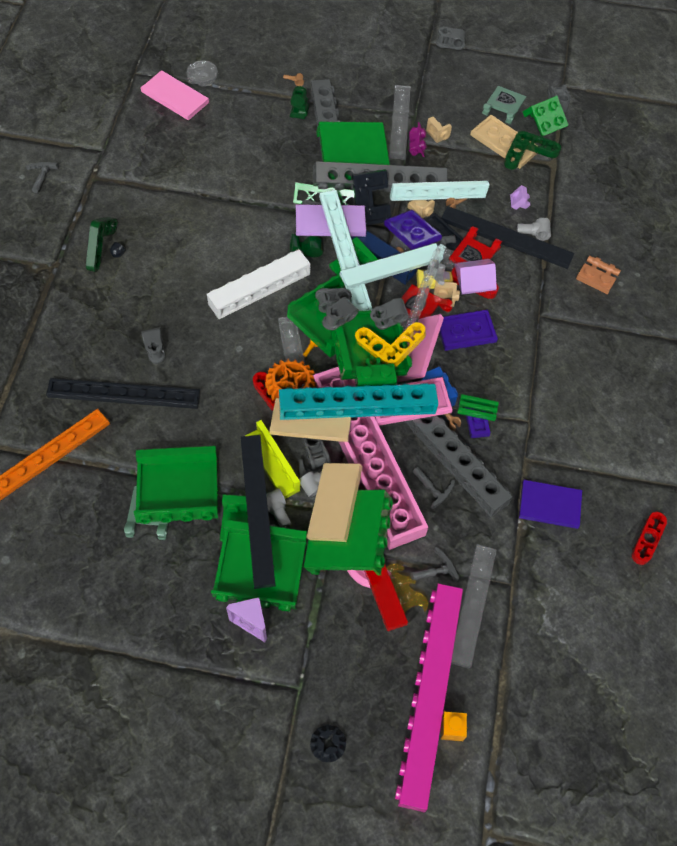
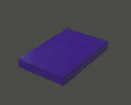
(412, 230)
(467, 330)
(550, 504)

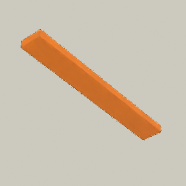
(51, 452)

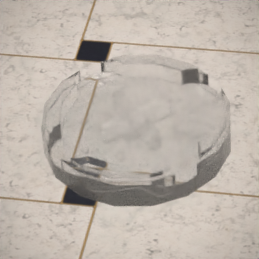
(202, 73)

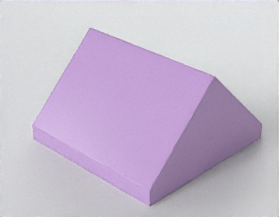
(476, 276)
(249, 617)

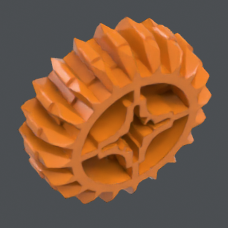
(293, 373)

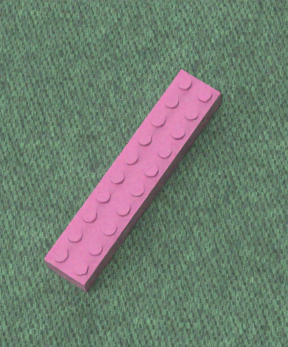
(380, 469)

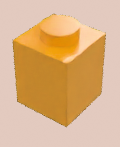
(454, 726)

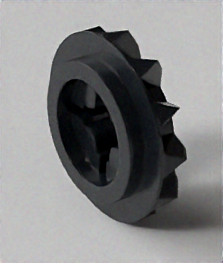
(332, 753)

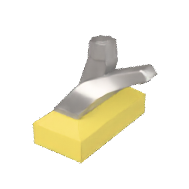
(441, 276)

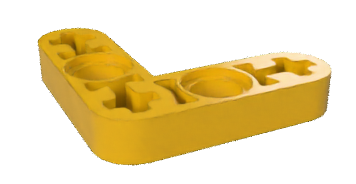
(389, 350)

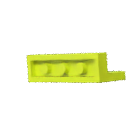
(276, 464)

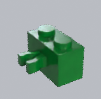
(375, 374)

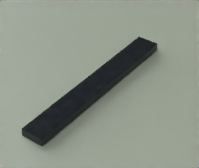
(508, 237)
(123, 393)
(257, 512)

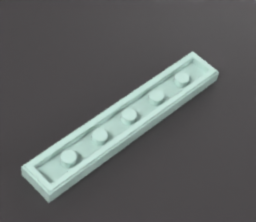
(438, 190)
(387, 266)

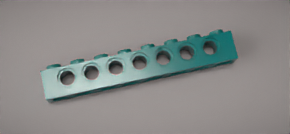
(350, 407)

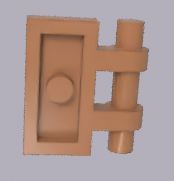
(595, 278)

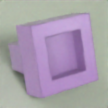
(520, 198)

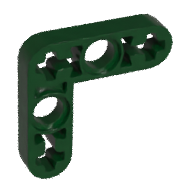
(525, 145)
(98, 229)

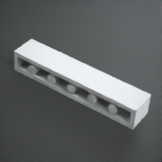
(258, 284)

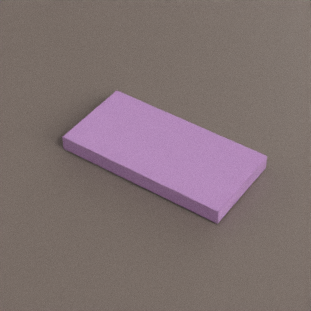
(312, 220)

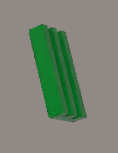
(478, 404)

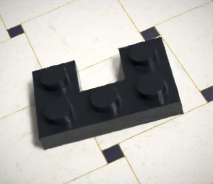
(363, 185)

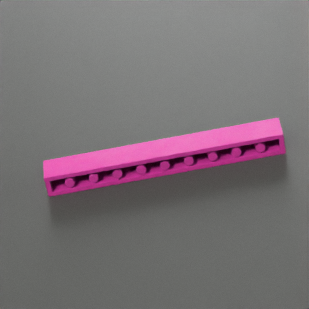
(429, 700)

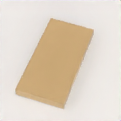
(499, 138)
(324, 428)
(334, 502)

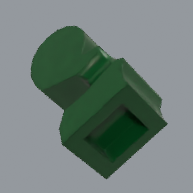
(299, 103)
(310, 246)

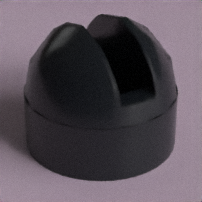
(117, 250)

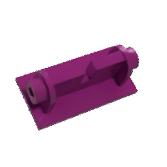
(417, 142)

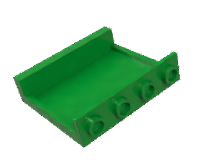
(353, 143)
(309, 319)
(350, 354)
(176, 484)
(365, 539)
(235, 571)

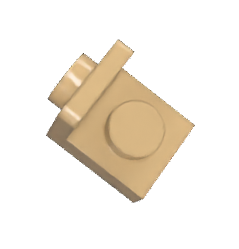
(436, 130)
(422, 207)
(448, 290)

